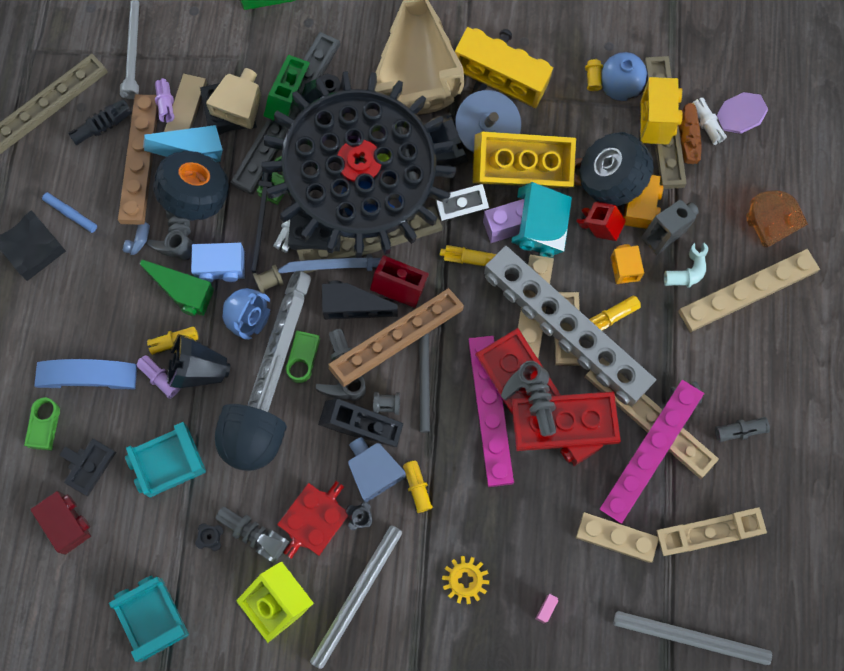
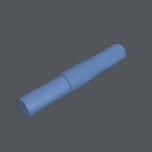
(69, 212)

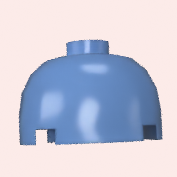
(623, 76)
(246, 312)

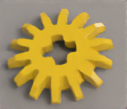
(458, 588)

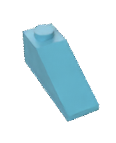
(201, 140)

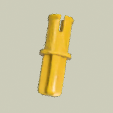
(166, 341)
(417, 486)

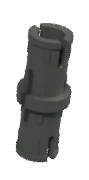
(742, 429)

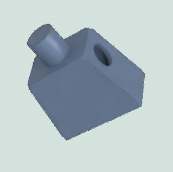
(373, 469)

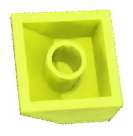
(274, 601)

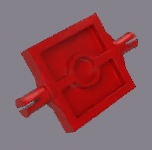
(313, 519)

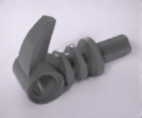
(176, 242)
(537, 390)
(338, 391)
(269, 544)

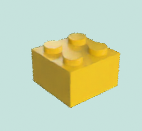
(660, 110)

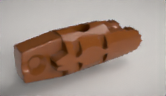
(690, 135)

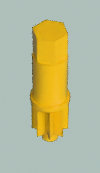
(464, 255)
(615, 313)

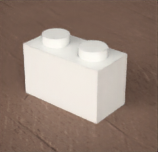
(463, 202)

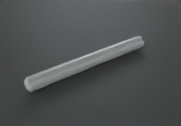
(356, 597)
(693, 638)

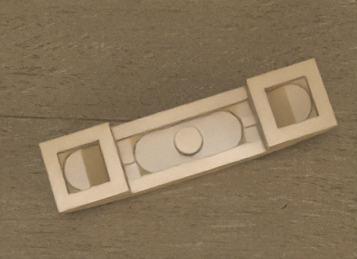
(711, 532)

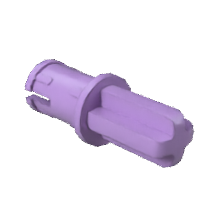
(164, 100)
(156, 375)

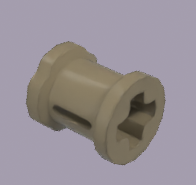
(268, 279)

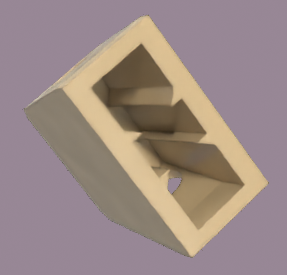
(236, 99)

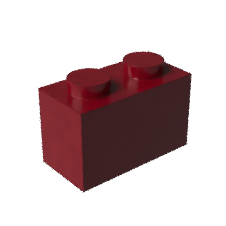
(399, 281)
(61, 522)

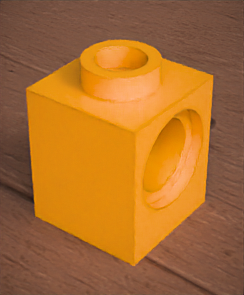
(627, 264)

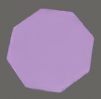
(742, 112)

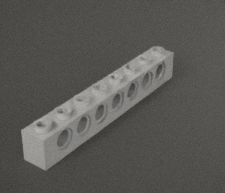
(508, 262)

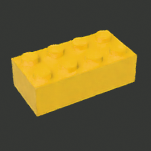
(503, 67)
(524, 159)

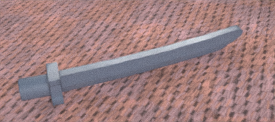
(366, 262)

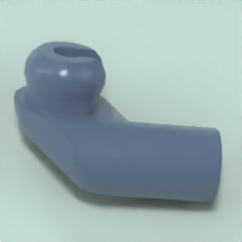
(139, 241)

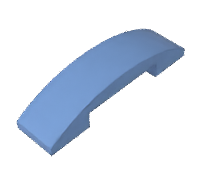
(85, 373)

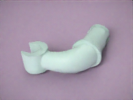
(690, 276)

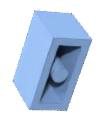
(218, 261)

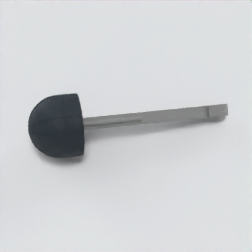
(248, 434)

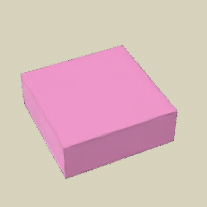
(547, 608)

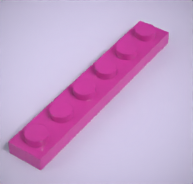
(491, 420)
(651, 451)

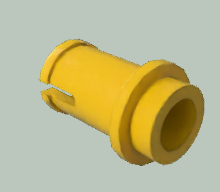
(594, 75)

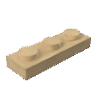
(617, 537)

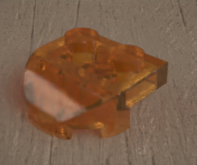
(775, 216)

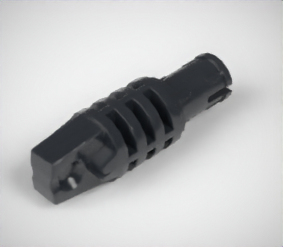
(100, 122)

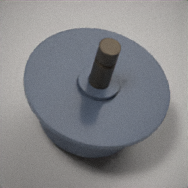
(486, 113)

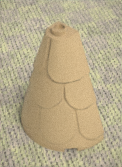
(420, 58)

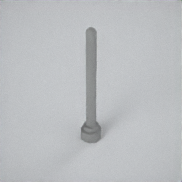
(129, 86)

